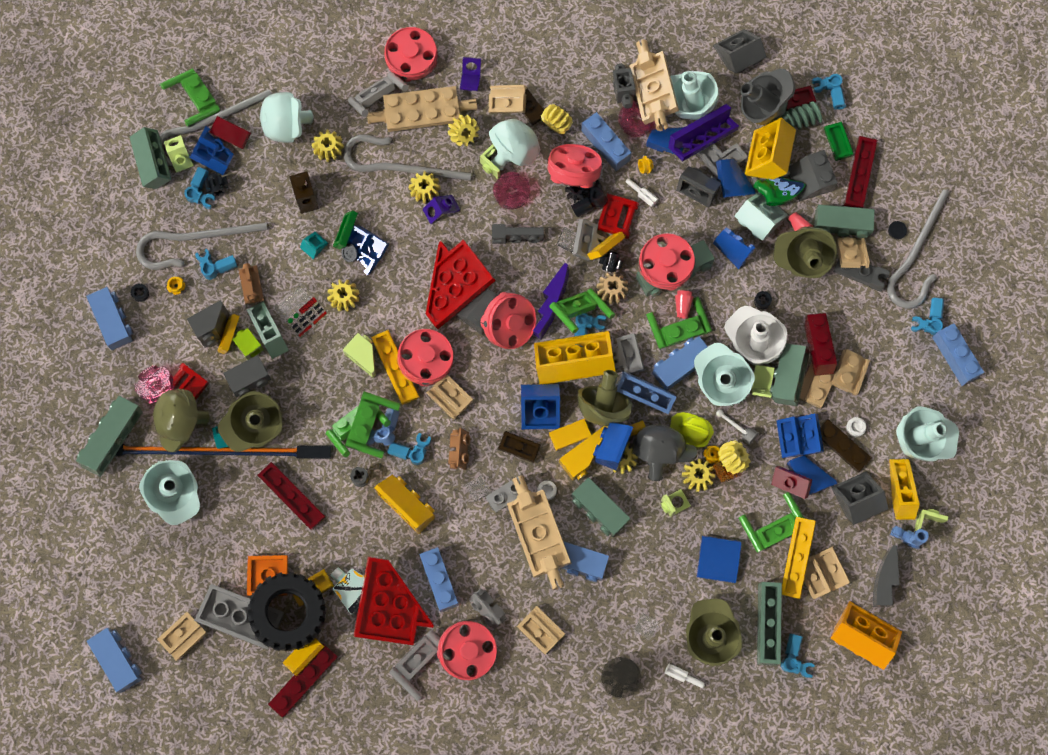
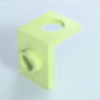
(178, 154)
(488, 166)
(762, 381)
(667, 505)
(930, 514)

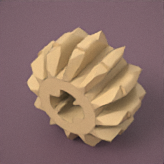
(614, 294)

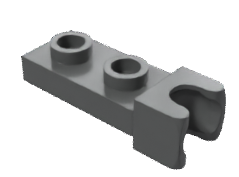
(501, 233)
(864, 275)

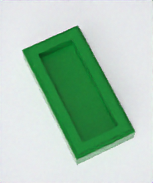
(838, 141)
(345, 229)

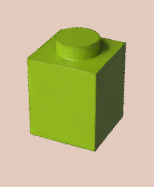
(247, 343)

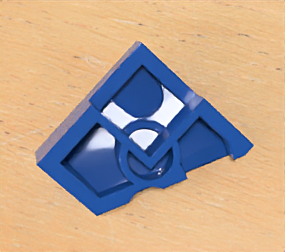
(660, 139)
(211, 152)
(733, 179)
(370, 247)
(733, 247)
(807, 468)

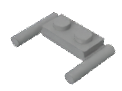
(375, 92)
(415, 660)

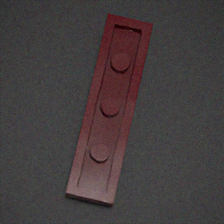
(860, 172)
(291, 496)
(300, 684)

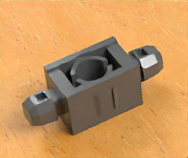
(623, 94)

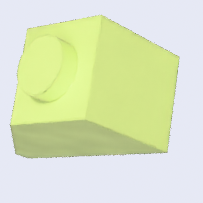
(362, 353)

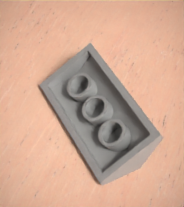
(229, 614)

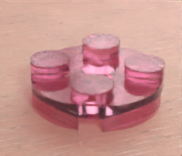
(629, 126)
(505, 199)
(163, 380)

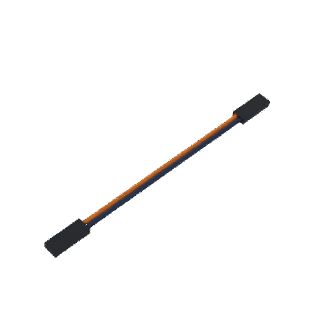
(303, 452)

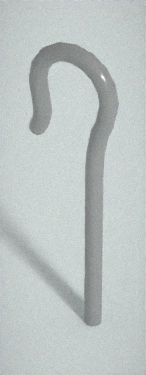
(207, 121)
(394, 166)
(188, 236)
(911, 258)

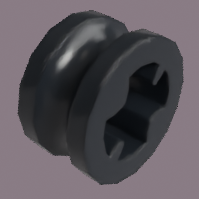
(767, 297)
(139, 298)

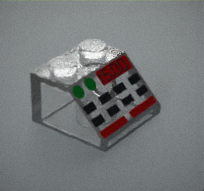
(300, 310)

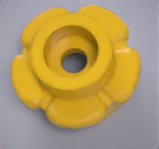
(645, 165)
(171, 285)
(712, 450)

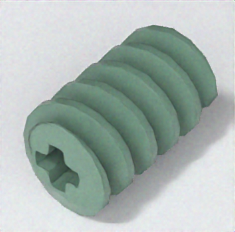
(803, 115)

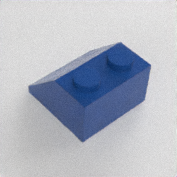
(540, 406)
(613, 445)

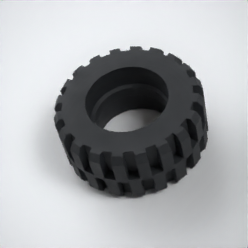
(280, 585)

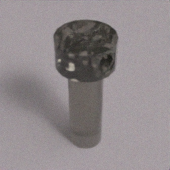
(620, 677)

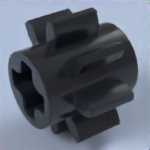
(216, 184)
(575, 196)
(611, 261)

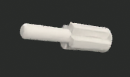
(643, 193)
(682, 675)

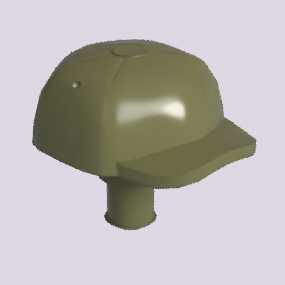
(806, 252)
(603, 403)
(176, 418)
(251, 422)
(713, 632)

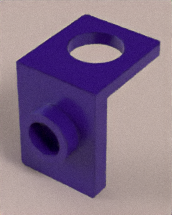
(470, 78)
(442, 205)

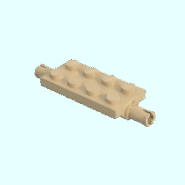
(653, 86)
(421, 109)
(538, 533)

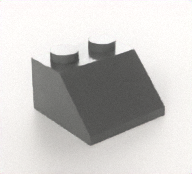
(740, 50)
(815, 173)
(698, 186)
(473, 312)
(209, 324)
(247, 376)
(860, 498)

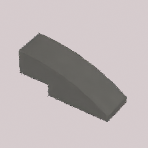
(886, 578)

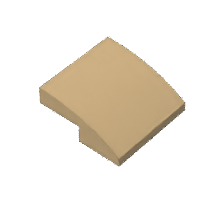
(825, 573)

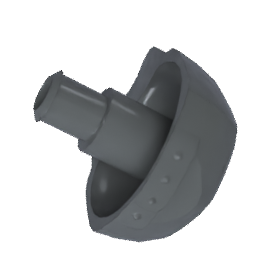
(767, 96)
(662, 446)

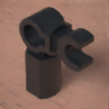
(587, 204)

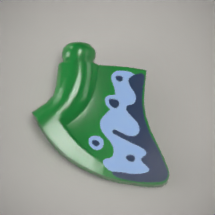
(778, 190)

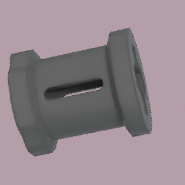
(357, 482)

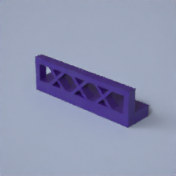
(699, 130)

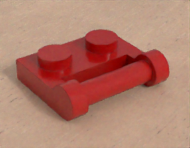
(611, 215)
(193, 383)

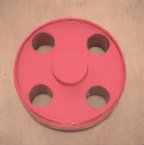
(411, 53)
(574, 165)
(666, 261)
(509, 320)
(425, 357)
(467, 650)

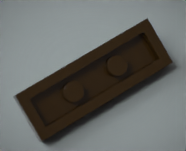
(844, 446)

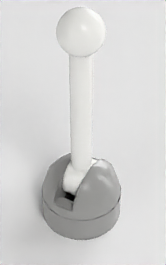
(748, 434)

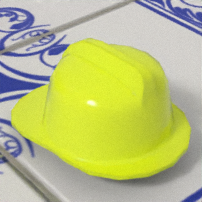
(694, 429)

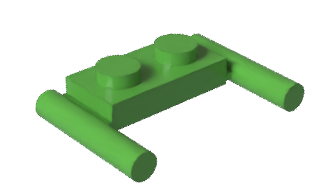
(198, 94)
(579, 305)
(681, 330)
(364, 422)
(342, 428)
(774, 531)

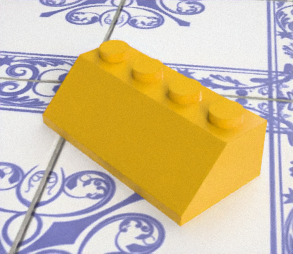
(567, 361)

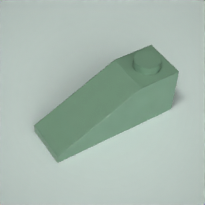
(267, 330)

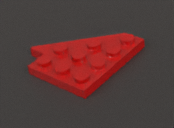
(455, 282)
(387, 606)

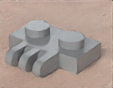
(586, 239)
(628, 354)

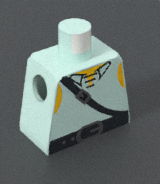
(348, 588)

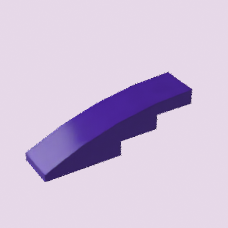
(553, 293)

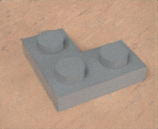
(712, 154)

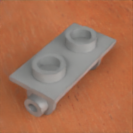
(502, 496)
(481, 602)

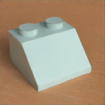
(759, 217)

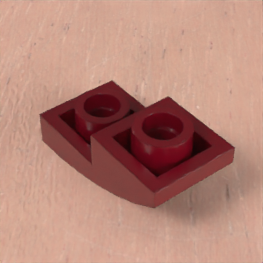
(230, 132)

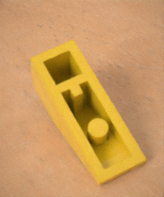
(580, 458)
(903, 490)

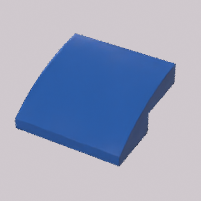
(800, 436)
(719, 559)

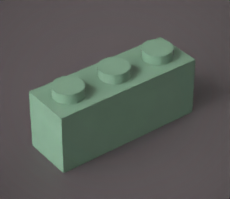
(150, 158)
(845, 220)
(790, 375)
(600, 508)

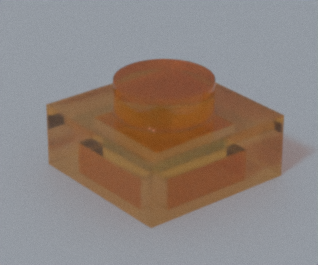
(722, 474)

